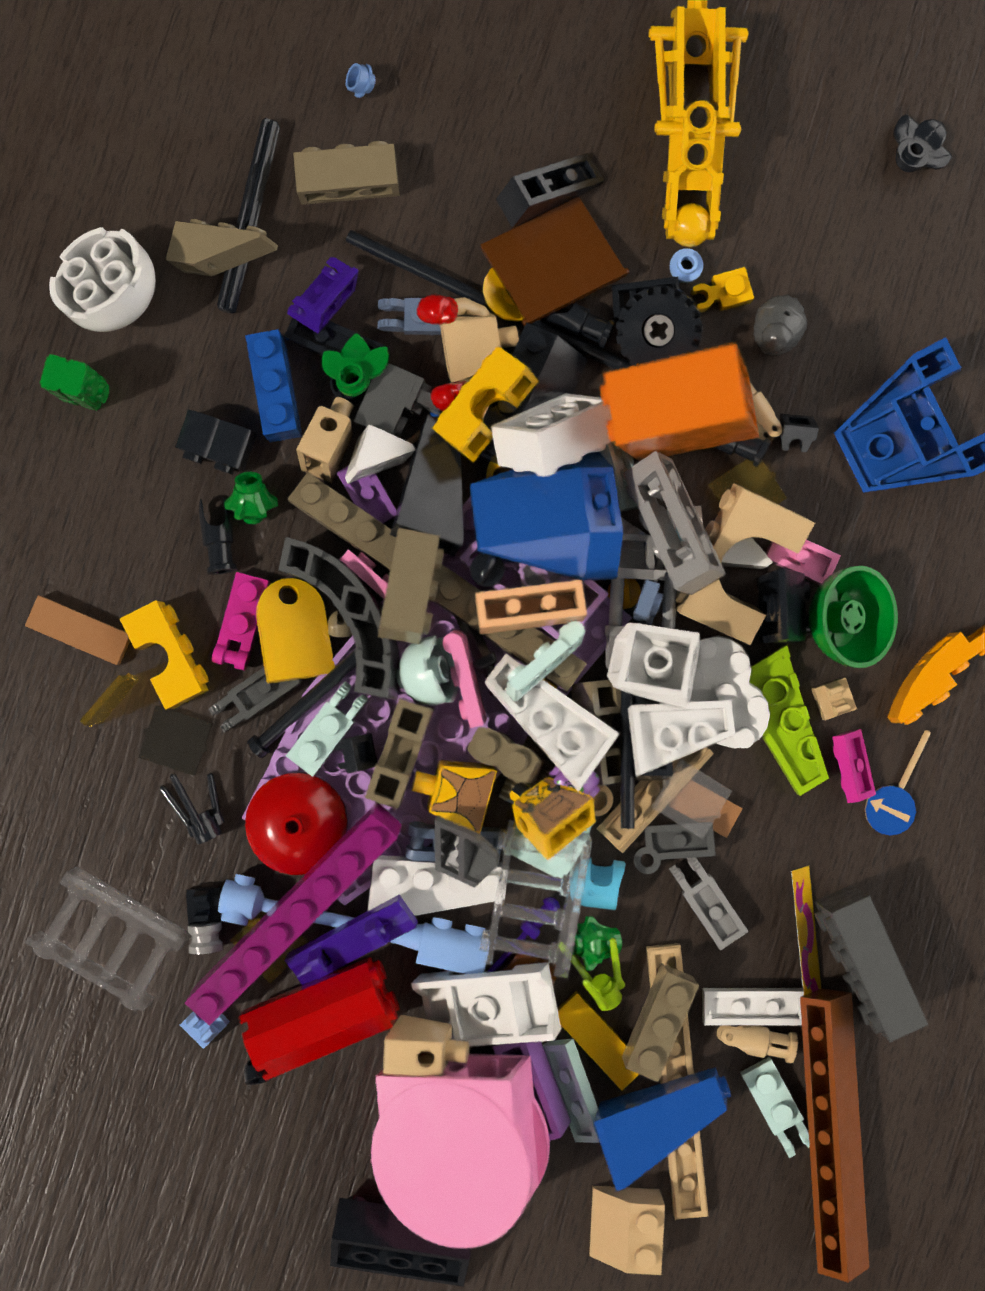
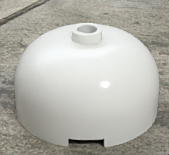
(103, 280)

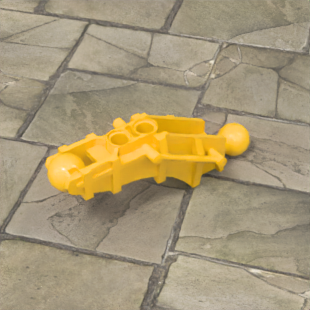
(692, 222)

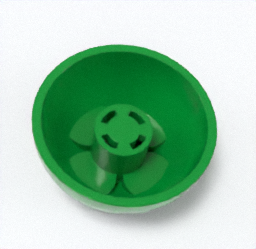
(854, 616)

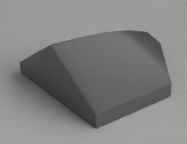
(463, 852)

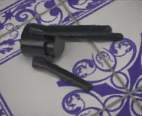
(202, 825)

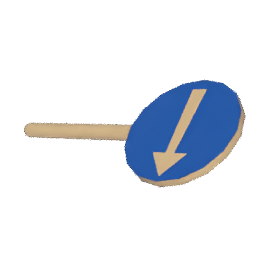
(892, 807)

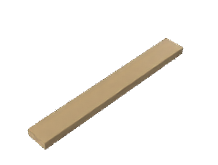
(685, 1162)

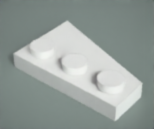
(671, 731)

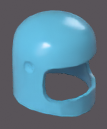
(606, 884)

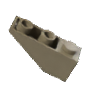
(215, 249)

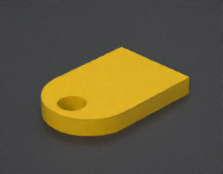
(293, 635)

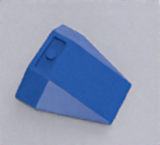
(553, 521)

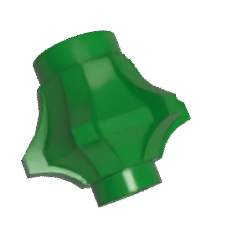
(250, 498)
(593, 942)

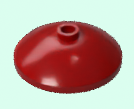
(308, 802)

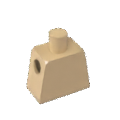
(326, 440)
(421, 1047)

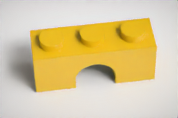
(497, 379)
(182, 677)

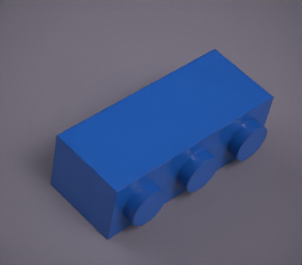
(273, 385)

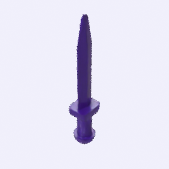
(530, 929)

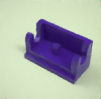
(324, 295)

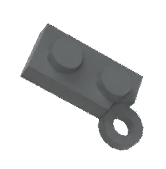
(673, 842)

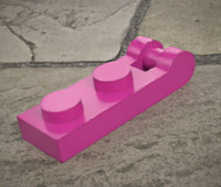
(240, 621)

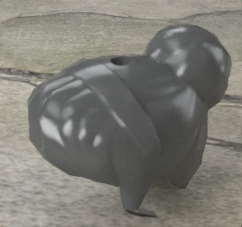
(774, 330)

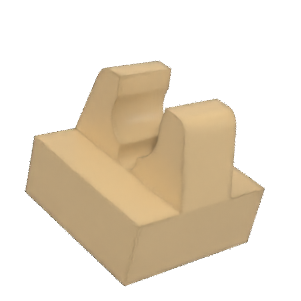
(834, 698)

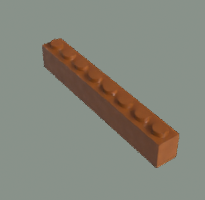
(834, 1134)

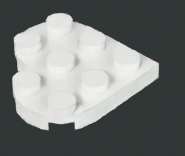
(724, 675)

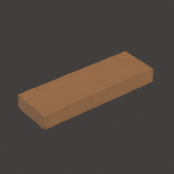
(78, 630)

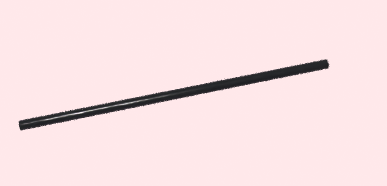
(464, 290)

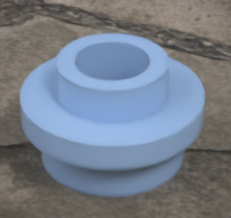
(685, 275)

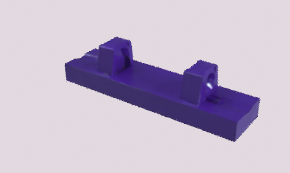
(351, 940)

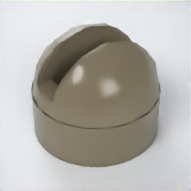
(337, 626)

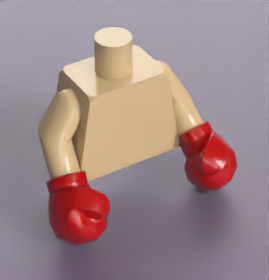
(467, 338)

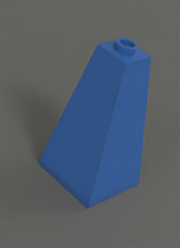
(655, 1121)

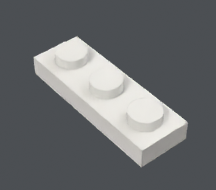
(751, 1006)

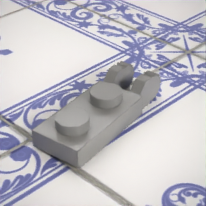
(710, 905)

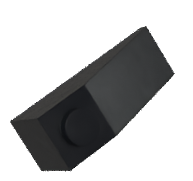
(547, 188)

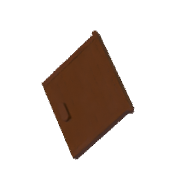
(553, 260)

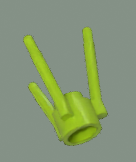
(603, 987)

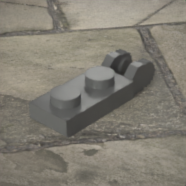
(251, 697)

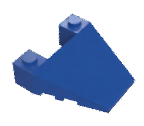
(902, 433)

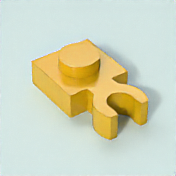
(728, 289)

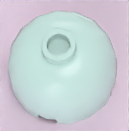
(426, 672)

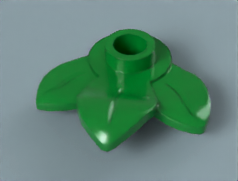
(355, 362)

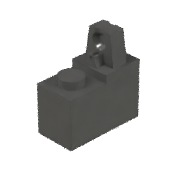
(391, 398)

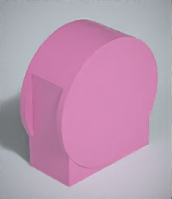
(460, 1148)

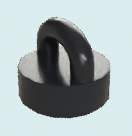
(487, 570)

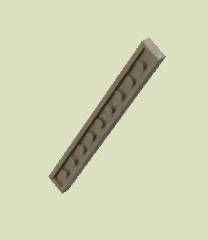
(453, 591)

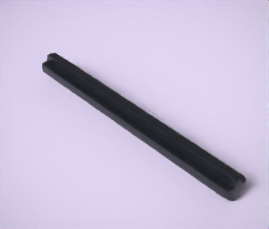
(250, 208)

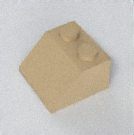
(628, 1229)

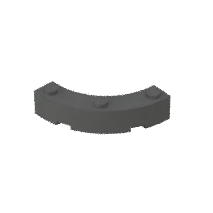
(360, 608)

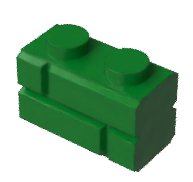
(74, 382)

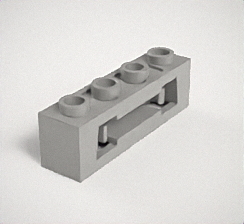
(686, 567)

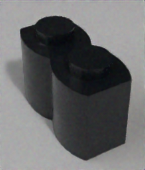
(215, 441)

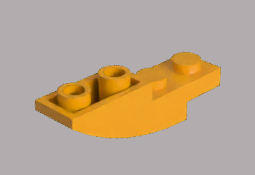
(931, 677)

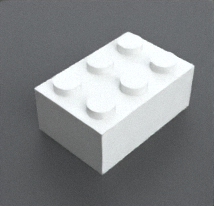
(552, 434)

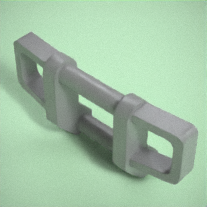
(617, 593)

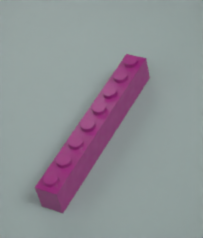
(294, 913)

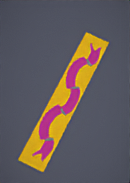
(806, 930)

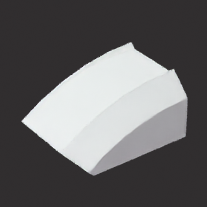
(655, 663)

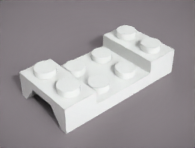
(493, 1005)

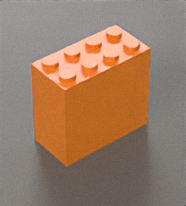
(681, 404)

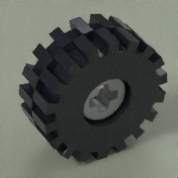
(659, 305)

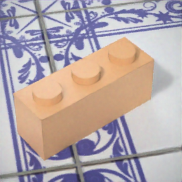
(530, 607)

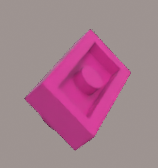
(854, 766)

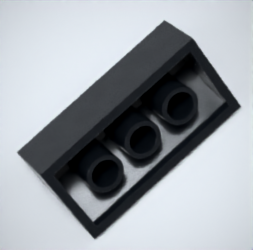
(554, 366)
(376, 1241)

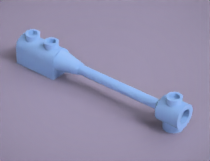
(436, 941)

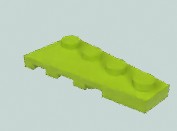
(789, 728)

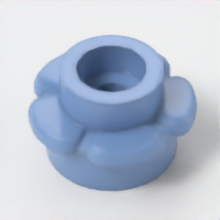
(360, 79)

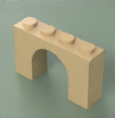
(741, 517)

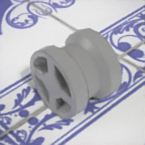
(205, 938)

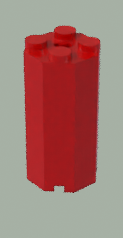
(319, 1018)

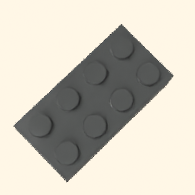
(869, 963)

